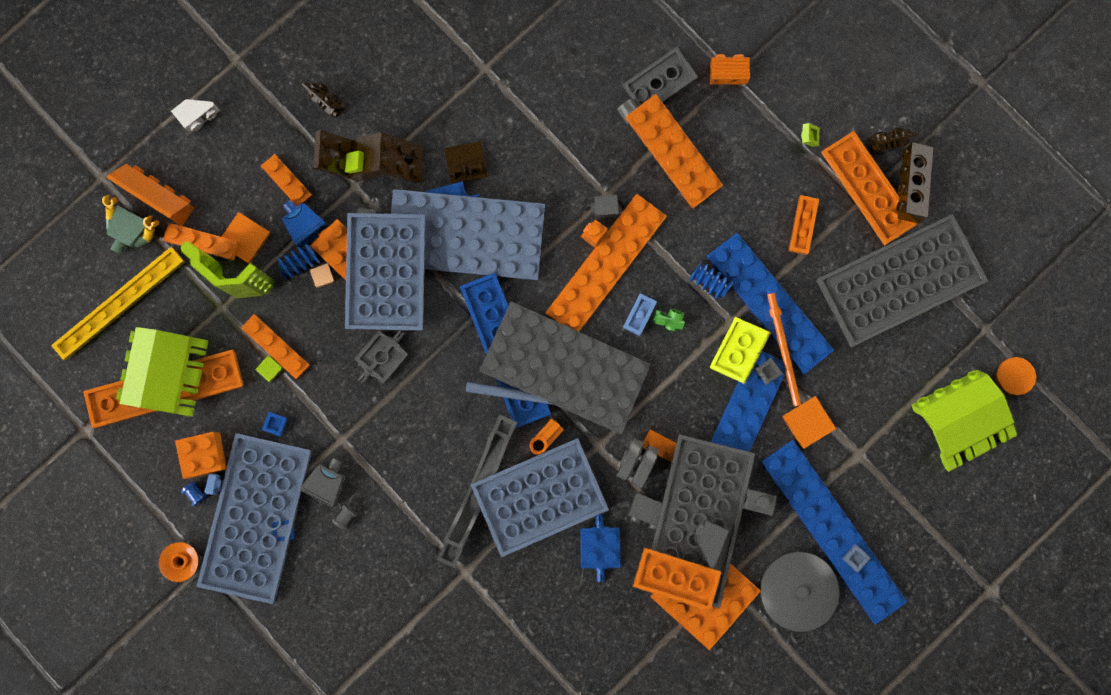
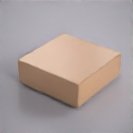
(322, 275)

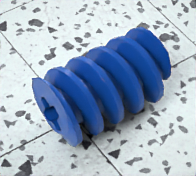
(297, 261)
(711, 281)

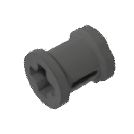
(344, 517)

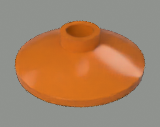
(169, 562)

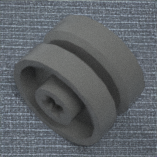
(634, 461)

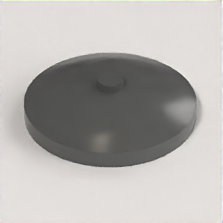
(799, 591)

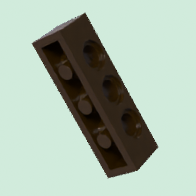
(915, 210)

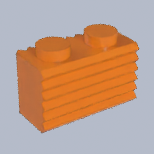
(729, 69)

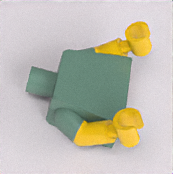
(126, 226)

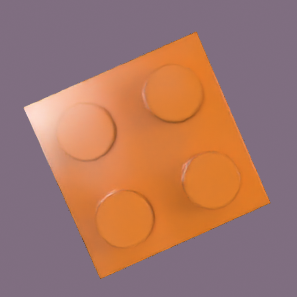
(201, 455)

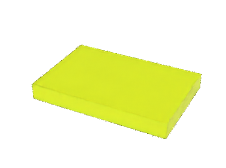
(740, 350)

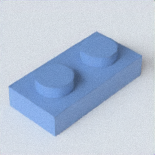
(639, 314)

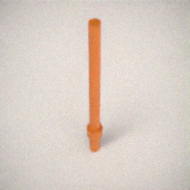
(775, 312)

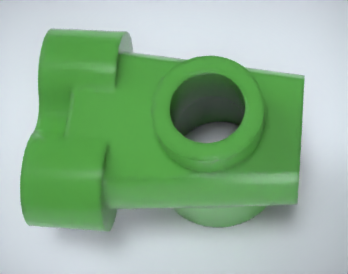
(672, 320)

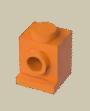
(594, 233)

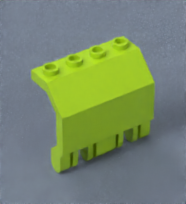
(249, 283)
(159, 370)
(967, 417)

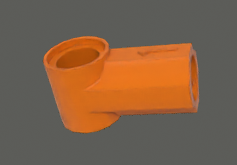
(546, 436)

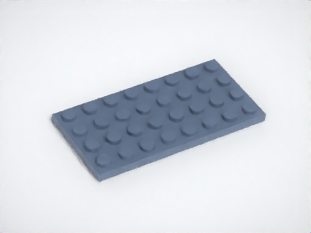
(477, 233)
(256, 491)

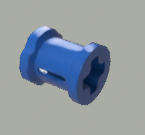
(194, 493)

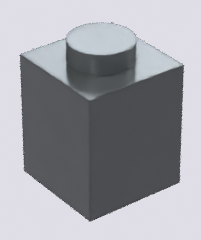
(605, 207)

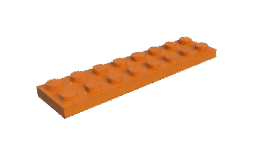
(606, 264)
(218, 376)

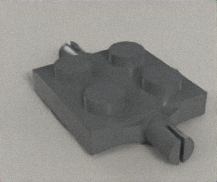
(381, 357)

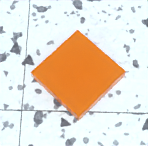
(248, 234)
(808, 422)

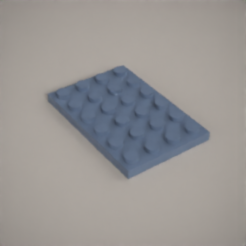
(385, 271)
(539, 497)

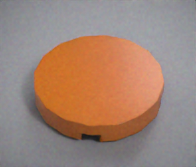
(1016, 376)

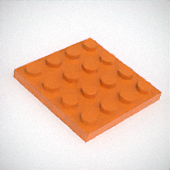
(711, 625)

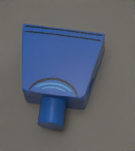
(302, 223)

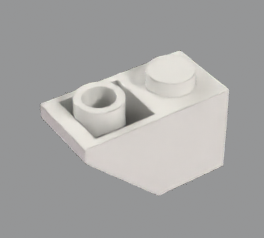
(195, 113)

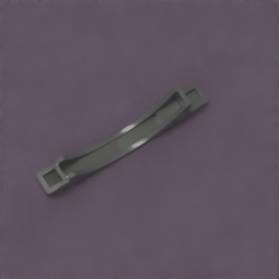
(470, 509)

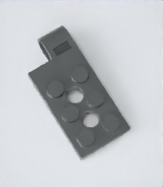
(640, 87)

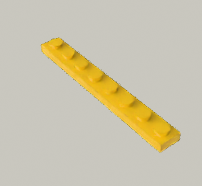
(118, 303)

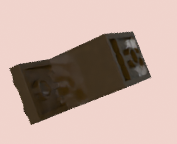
(382, 156)

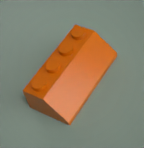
(151, 193)

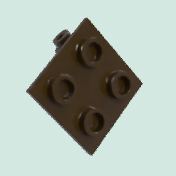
(319, 94)
(897, 138)
(466, 162)

